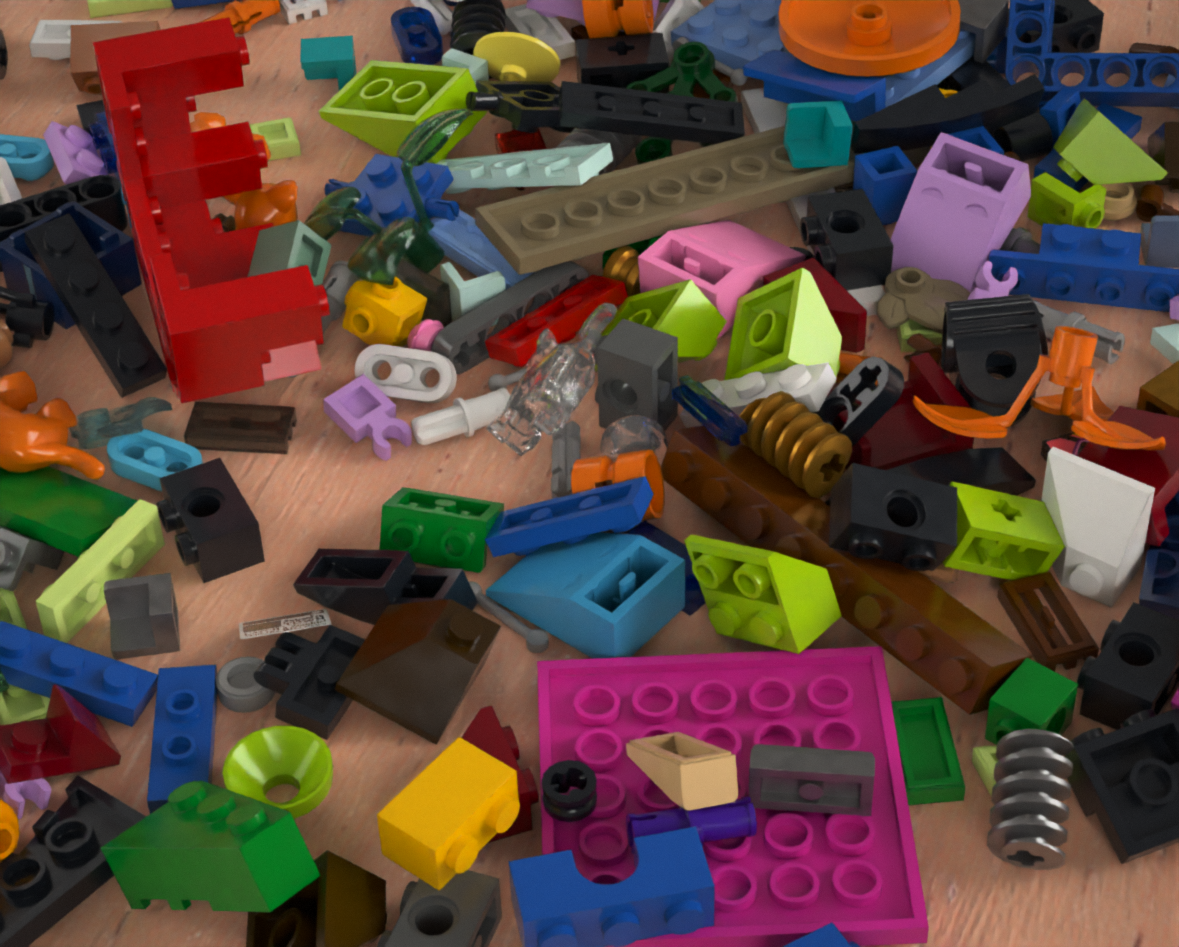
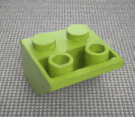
(762, 594)

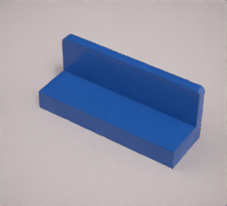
(796, 82)

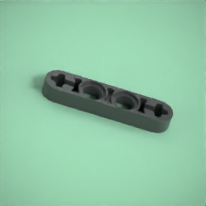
(465, 338)

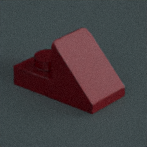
(60, 744)

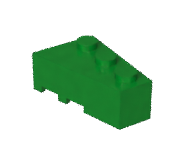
(212, 850)

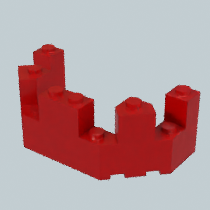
(210, 317)

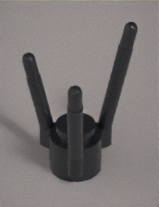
(27, 317)

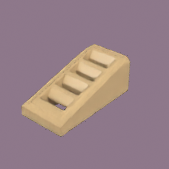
(687, 769)

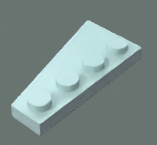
(529, 168)

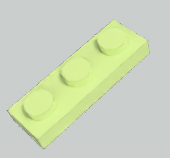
(116, 555)

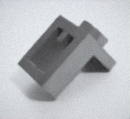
(21, 554)

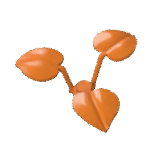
(1068, 366)

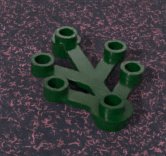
(690, 65)

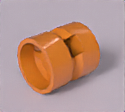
(608, 17)
(602, 471)

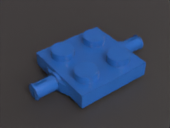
(388, 198)

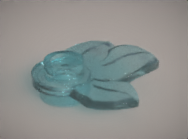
(100, 425)

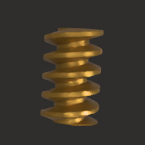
(796, 442)

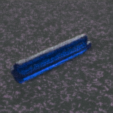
(709, 411)

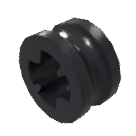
(580, 801)

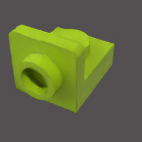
(1059, 204)

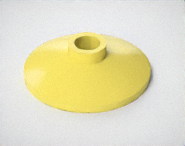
(517, 57)

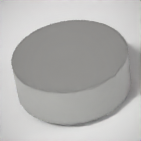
(238, 687)

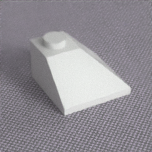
(1101, 523)

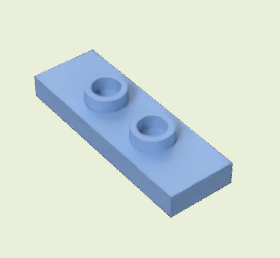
(471, 248)

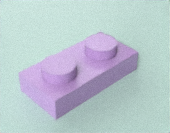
(73, 152)

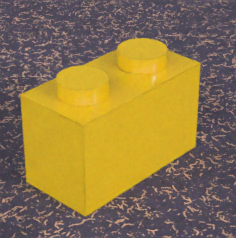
(449, 813)

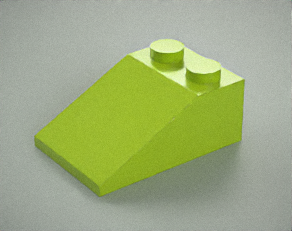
(394, 97)

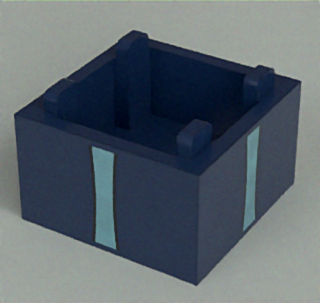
(109, 244)

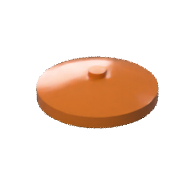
(868, 34)

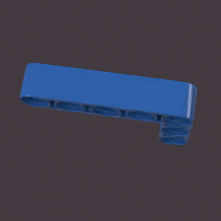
(1095, 67)

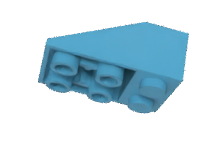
(597, 593)

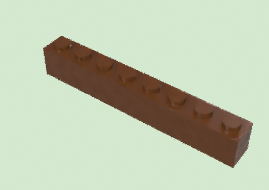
(879, 597)

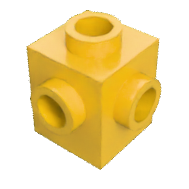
(383, 312)

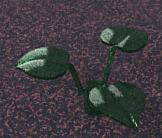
(404, 238)

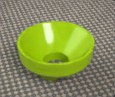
(281, 757)

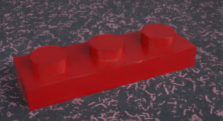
(561, 315)

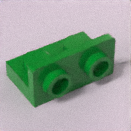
(438, 528)

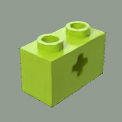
(1002, 534)

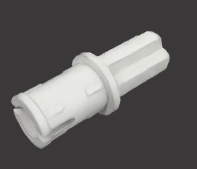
(460, 418)

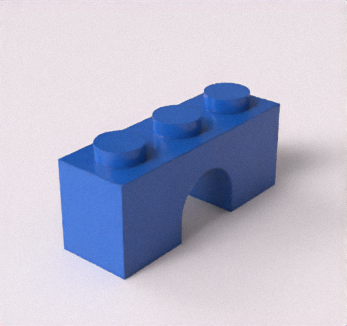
(889, 174)
(662, 896)

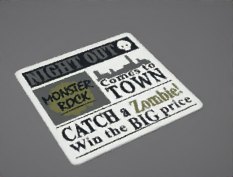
(284, 623)

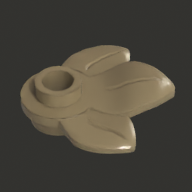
(917, 297)

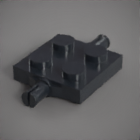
(520, 102)

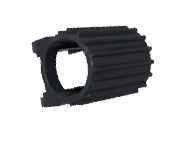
(989, 341)

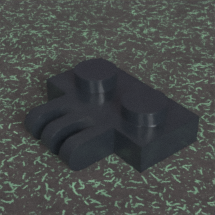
(307, 678)

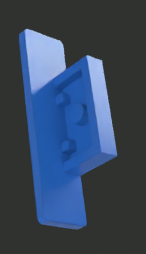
(1089, 269)

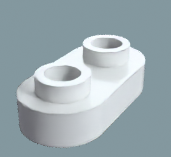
(407, 372)

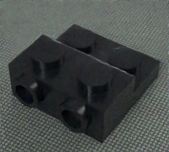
(1131, 782)

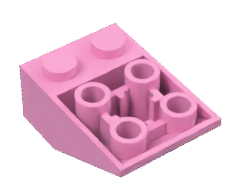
(720, 260)

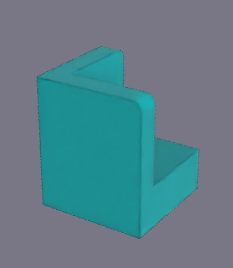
(329, 58)
(817, 134)

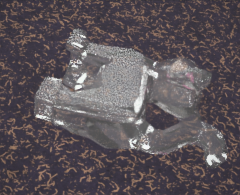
(552, 385)

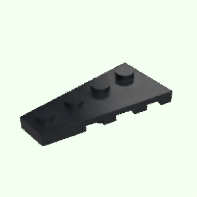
(60, 862)

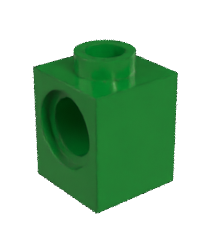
(1031, 700)

